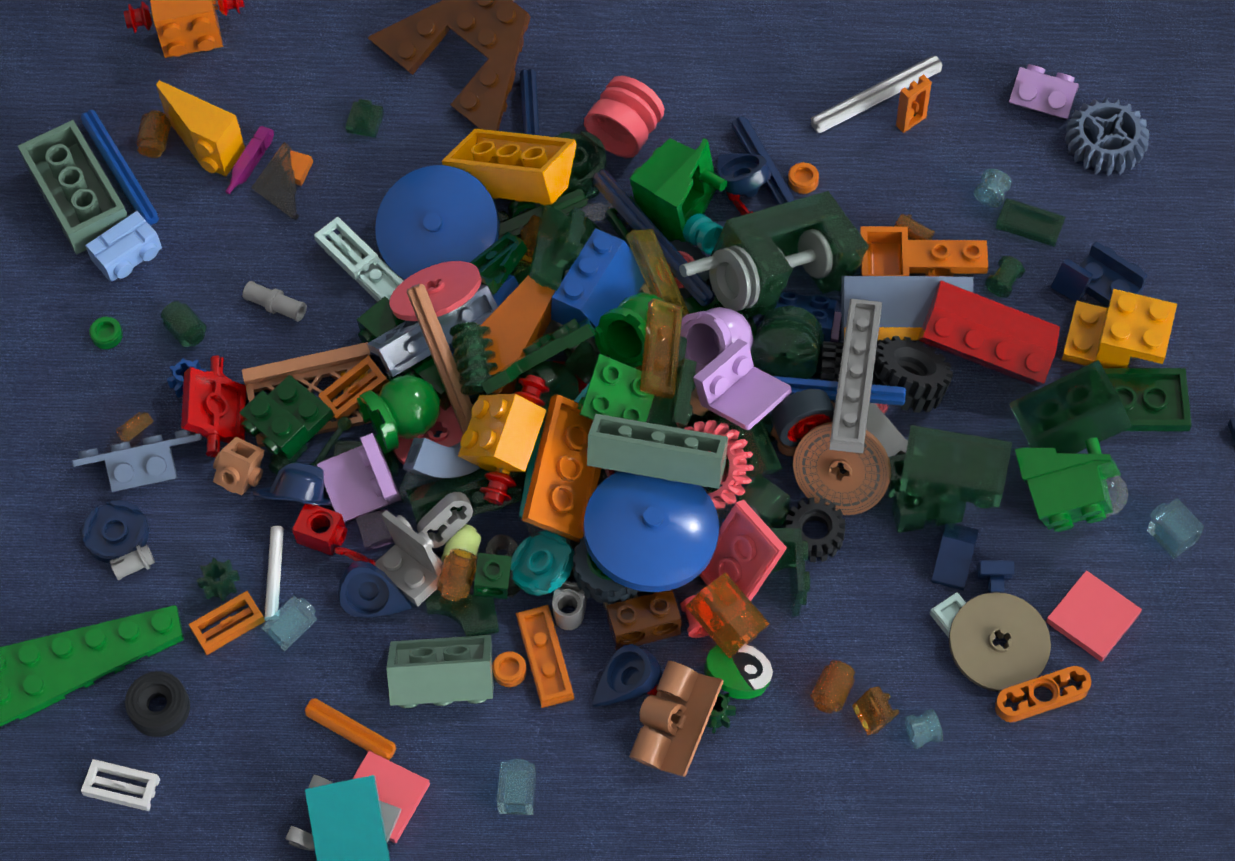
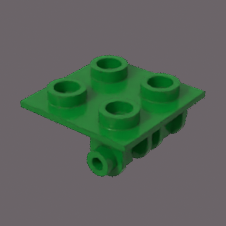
(615, 392)

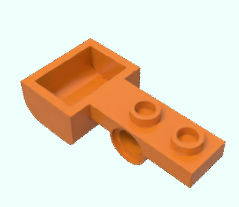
(895, 255)

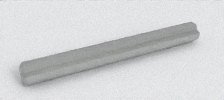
(875, 94)

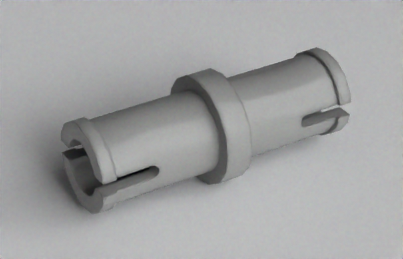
(274, 301)

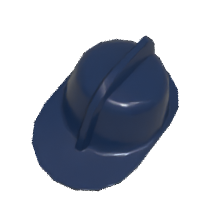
(297, 483)

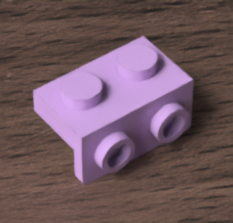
(1044, 92)

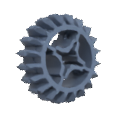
(1107, 150)

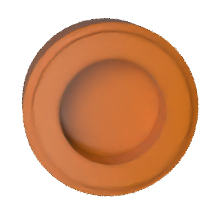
(803, 178)
(509, 669)

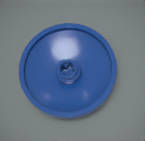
(435, 219)
(650, 531)

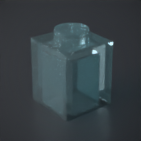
(1174, 527)
(290, 622)
(516, 787)

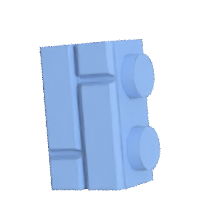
(124, 247)

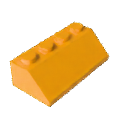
(516, 164)

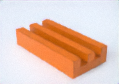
(913, 102)
(346, 380)
(232, 633)

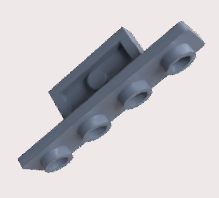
(138, 464)

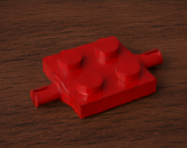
(213, 405)

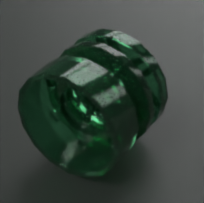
(789, 332)

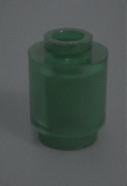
(183, 324)

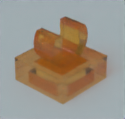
(874, 710)

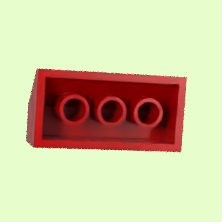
(990, 334)

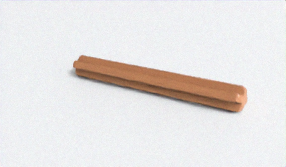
(440, 353)

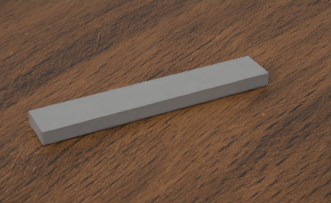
(856, 376)

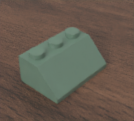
(440, 671)

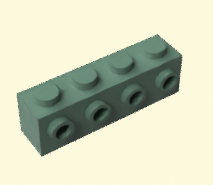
(658, 455)

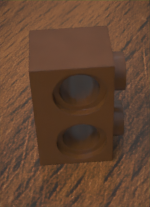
(644, 619)

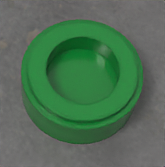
(106, 332)

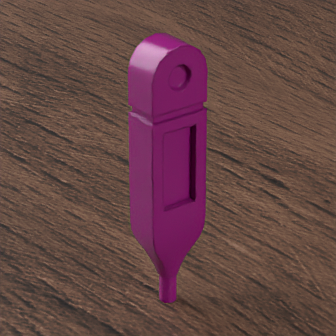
(250, 157)

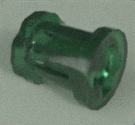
(1005, 276)

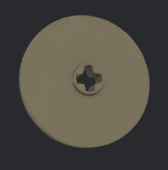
(1008, 618)

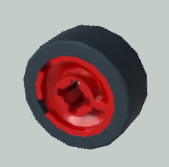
(800, 414)

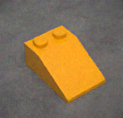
(204, 128)

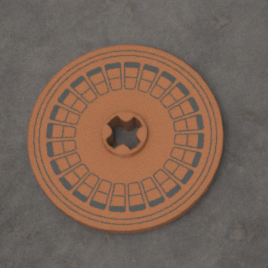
(819, 477)

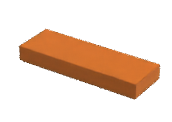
(545, 656)

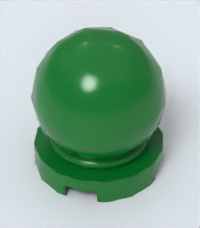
(623, 330)
(403, 409)

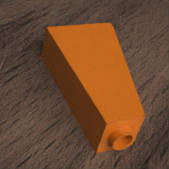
(517, 324)

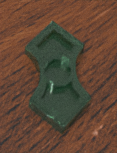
(473, 613)

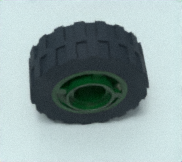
(594, 581)

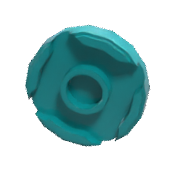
(542, 563)

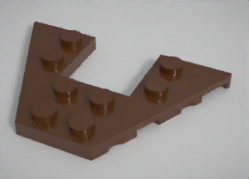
(488, 26)

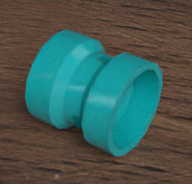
(702, 232)

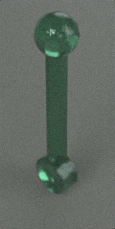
(343, 425)

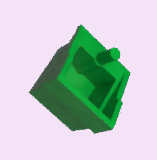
(675, 186)
(1068, 484)

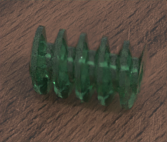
(472, 356)

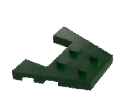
(543, 348)

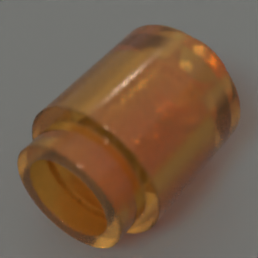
(153, 134)
(457, 574)
(833, 687)

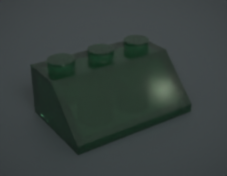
(955, 467)

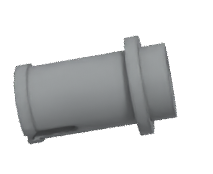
(132, 562)

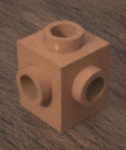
(238, 466)

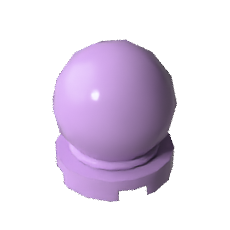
(712, 332)

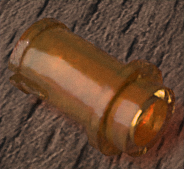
(915, 230)

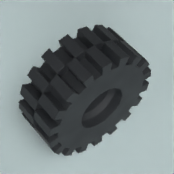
(914, 368)

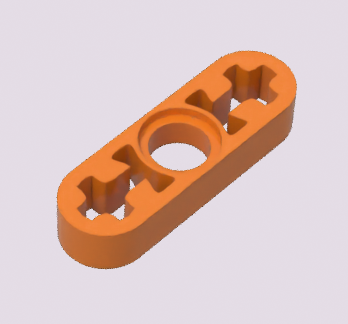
(1069, 694)

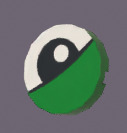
(744, 674)

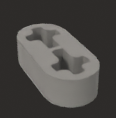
(444, 519)

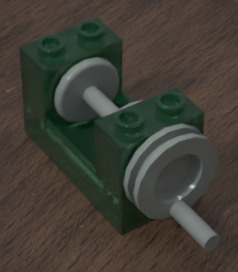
(762, 248)

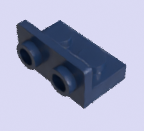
(1111, 273)

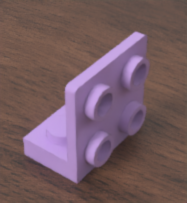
(737, 388)
(359, 480)

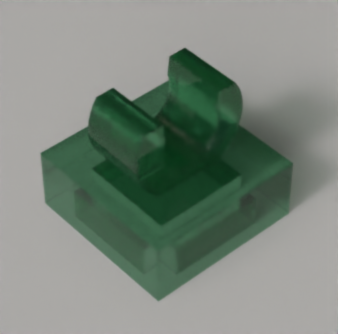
(364, 118)

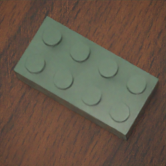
(73, 184)

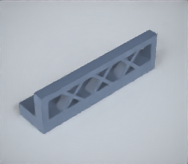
(406, 343)

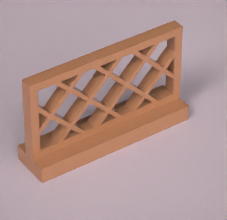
(304, 369)

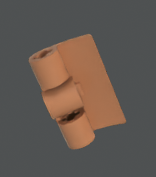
(675, 719)

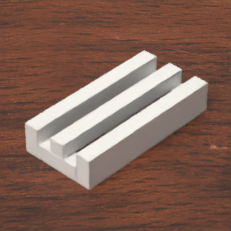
(147, 793)

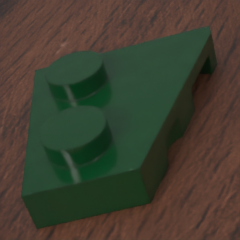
(499, 261)

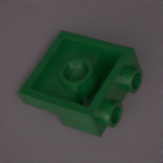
(285, 417)

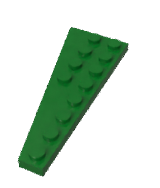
(51, 666)

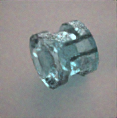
(993, 187)
(923, 728)

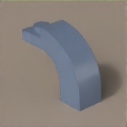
(436, 461)

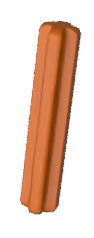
(350, 729)

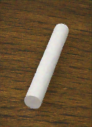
(274, 571)

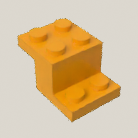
(1126, 329)

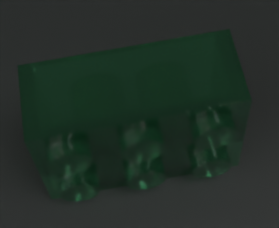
(1072, 411)

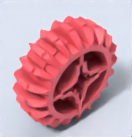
(736, 473)

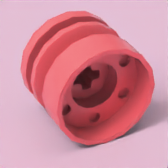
(624, 116)

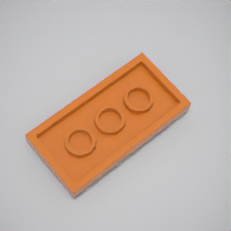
(561, 476)

